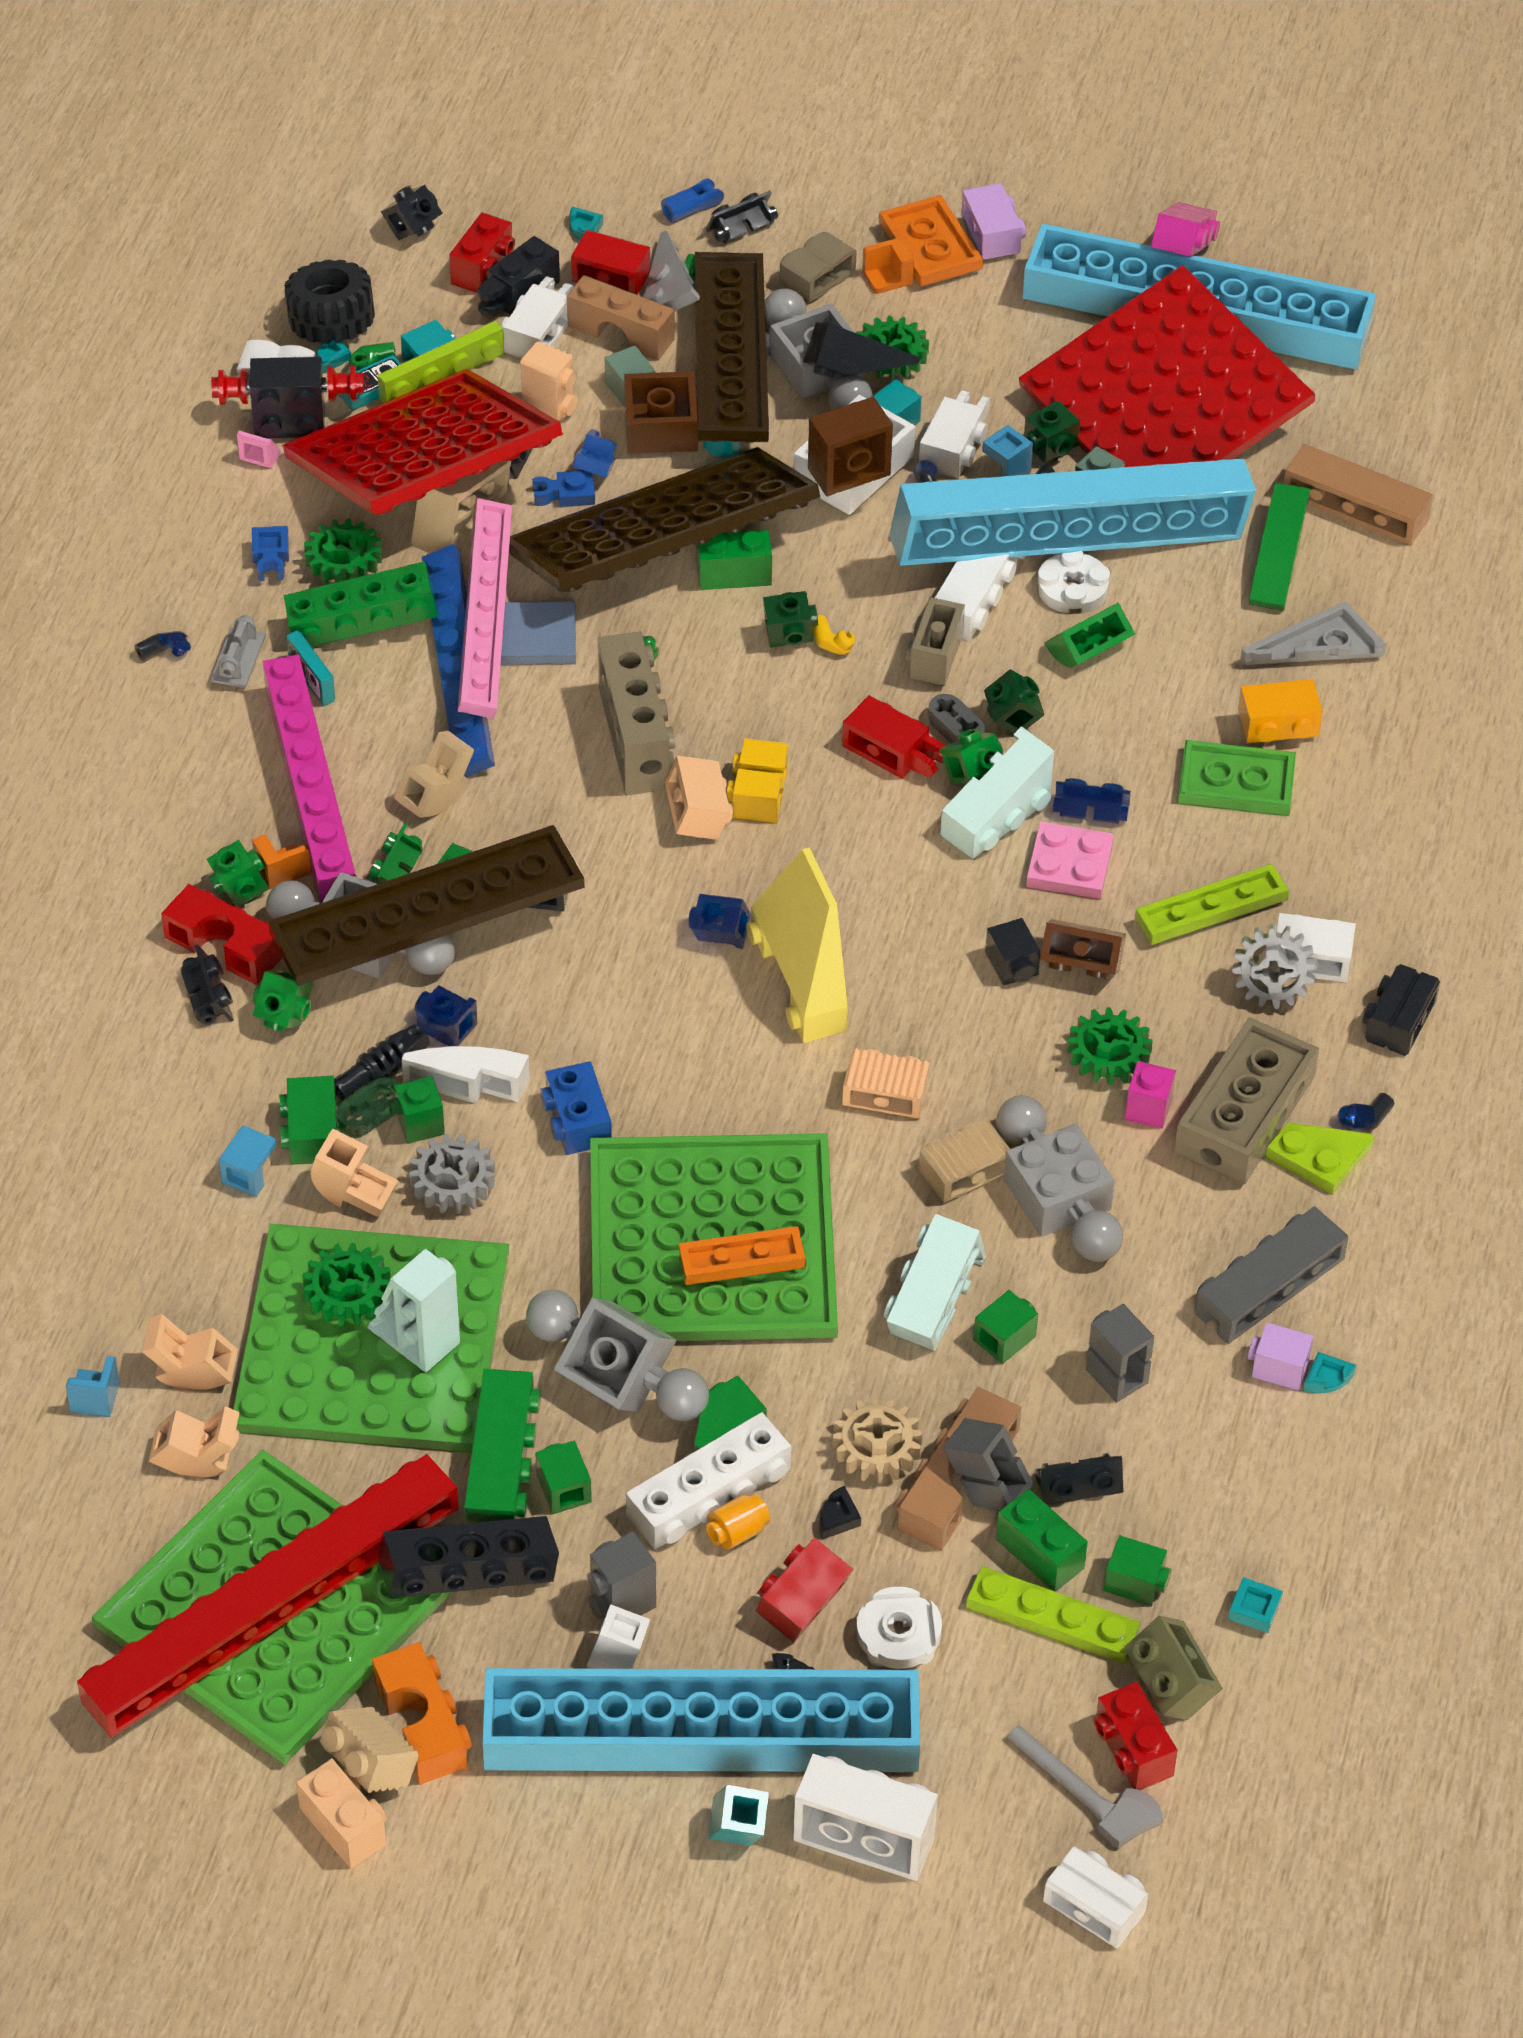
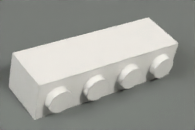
(978, 586)

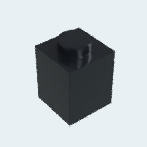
(1012, 951)

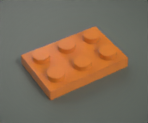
(933, 238)

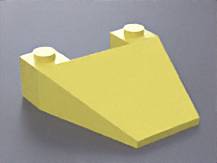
(801, 928)

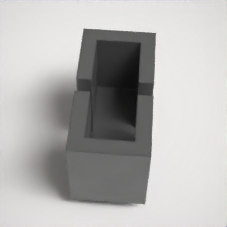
(1119, 1352)
(987, 1464)

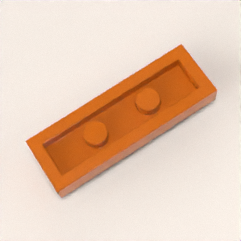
(742, 1255)

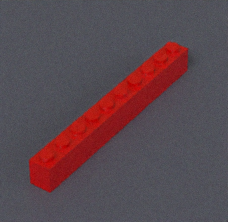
(263, 1596)

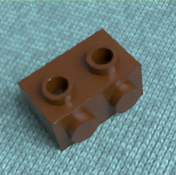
(1083, 947)

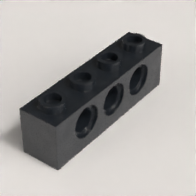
(468, 1556)

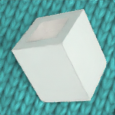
(618, 1640)

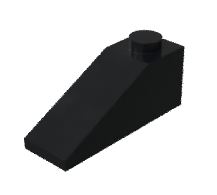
(847, 353)

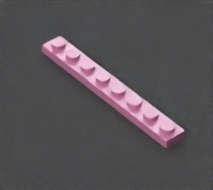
(485, 609)

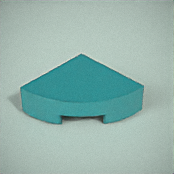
(584, 220)
(333, 355)
(1328, 1374)

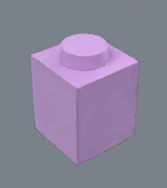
(1281, 1356)

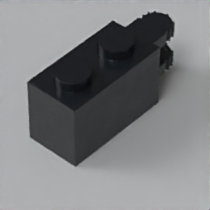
(516, 275)

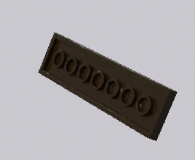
(731, 347)
(425, 905)

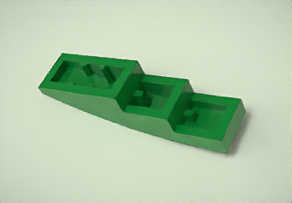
(1279, 546)

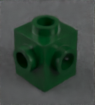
(1052, 431)
(789, 619)
(1014, 701)

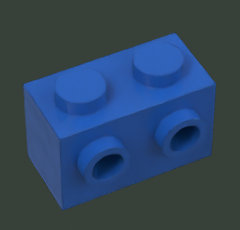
(576, 1106)

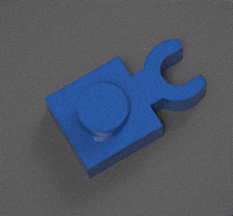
(570, 488)
(270, 550)

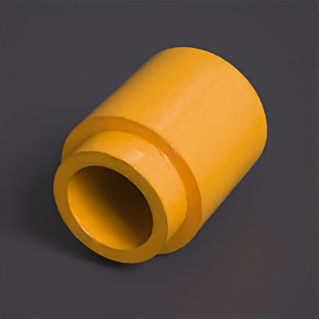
(737, 1521)

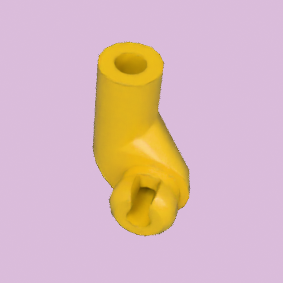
(836, 643)

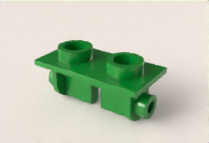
(398, 851)

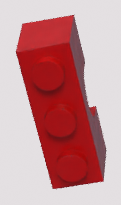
(201, 917)

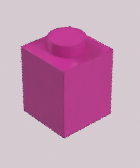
(1150, 1094)

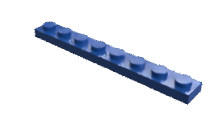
(451, 597)

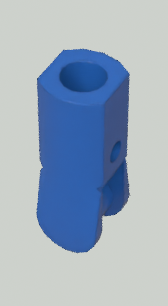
(691, 200)

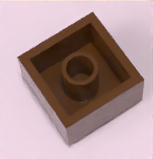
(660, 412)
(850, 446)

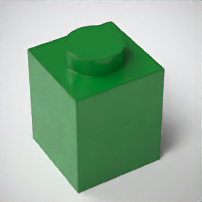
(419, 1109)
(1006, 1326)
(563, 1476)
(1137, 1571)

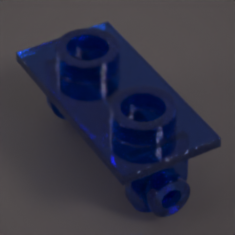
(1106, 799)

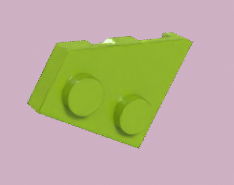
(1319, 1153)

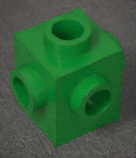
(970, 755)
(237, 873)
(281, 1000)

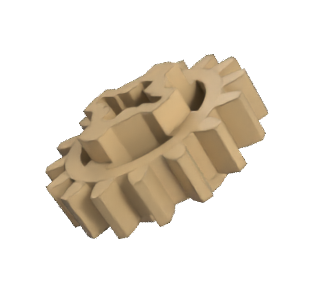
(877, 1439)

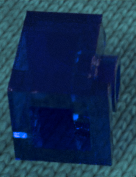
(714, 909)
(446, 1015)

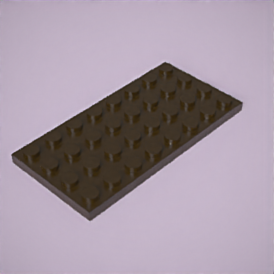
(661, 519)

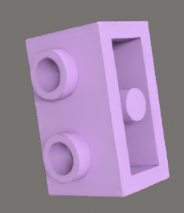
(992, 221)

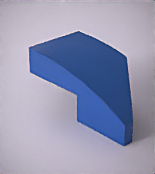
(596, 454)

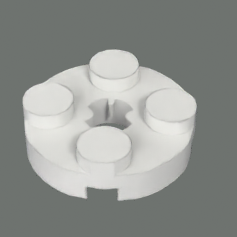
(1073, 566)
(894, 1649)

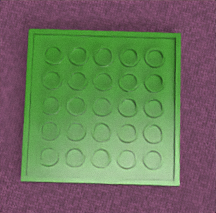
(708, 1187)
(345, 1379)
(307, 1667)

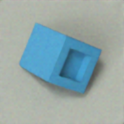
(1010, 451)
(244, 1159)
(94, 1390)

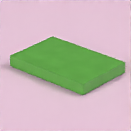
(1237, 777)

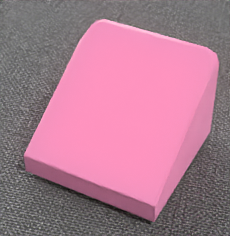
(257, 449)

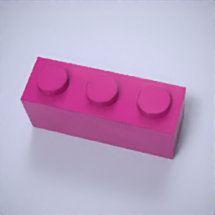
(1185, 229)

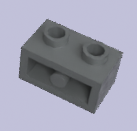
(622, 1576)

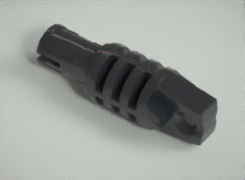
(380, 1060)

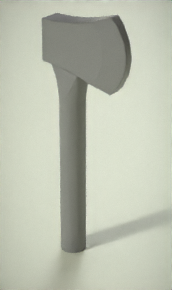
(1118, 1822)

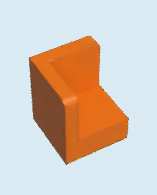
(888, 265)
(281, 864)

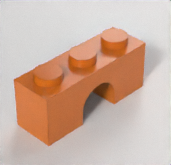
(409, 1682)

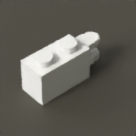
(537, 317)
(954, 434)

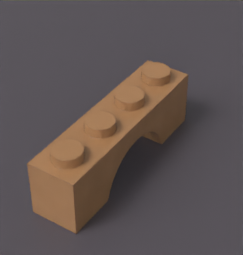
(933, 1504)

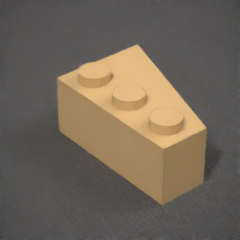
(448, 511)

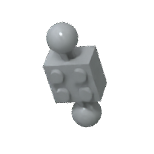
(789, 339)
(426, 958)
(1059, 1179)
(616, 1355)

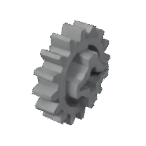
(1289, 965)
(452, 1173)

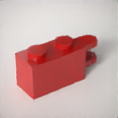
(891, 739)

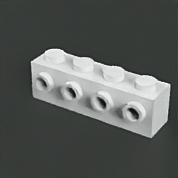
(708, 1479)

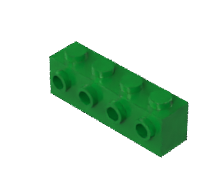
(360, 609)
(501, 1446)

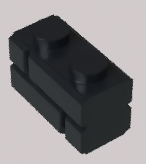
(1401, 1009)

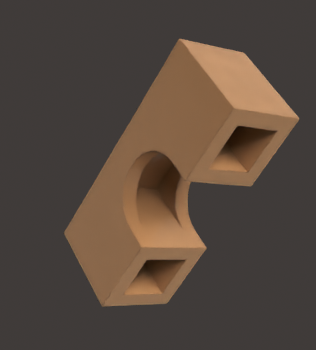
(645, 322)

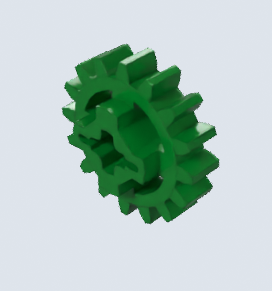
(902, 337)
(342, 551)
(1108, 1045)
(346, 1283)

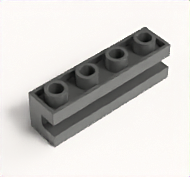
(1271, 1273)

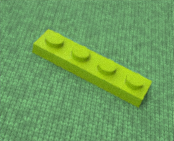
(457, 355)
(1211, 904)
(1052, 1614)

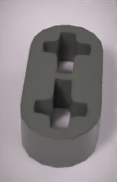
(952, 725)

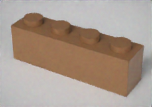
(1360, 494)

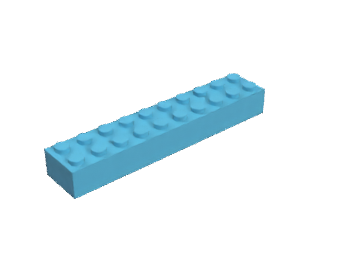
(1282, 310)
(1071, 511)
(699, 1719)

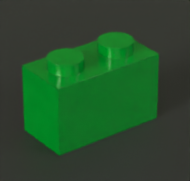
(735, 560)
(310, 1115)
(1041, 1540)

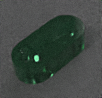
(368, 1106)

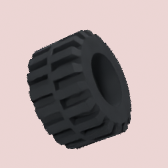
(329, 301)

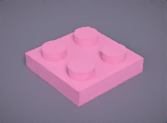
(1070, 860)

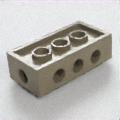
(635, 712)
(1232, 1121)

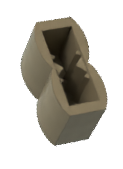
(817, 266)

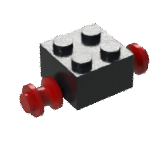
(287, 393)

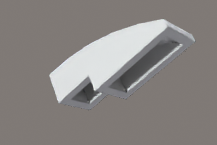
(469, 1071)

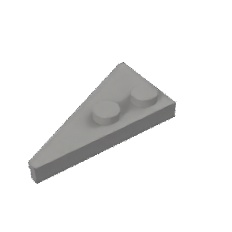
(669, 276)
(1325, 636)

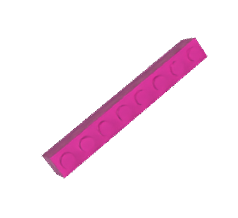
(307, 772)

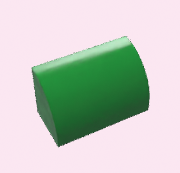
(1090, 636)

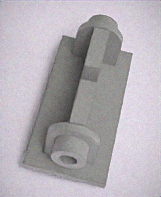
(238, 653)

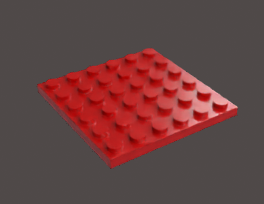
(1170, 379)
(422, 441)

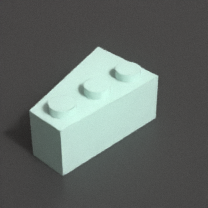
(1002, 797)
(934, 1281)
(420, 1311)

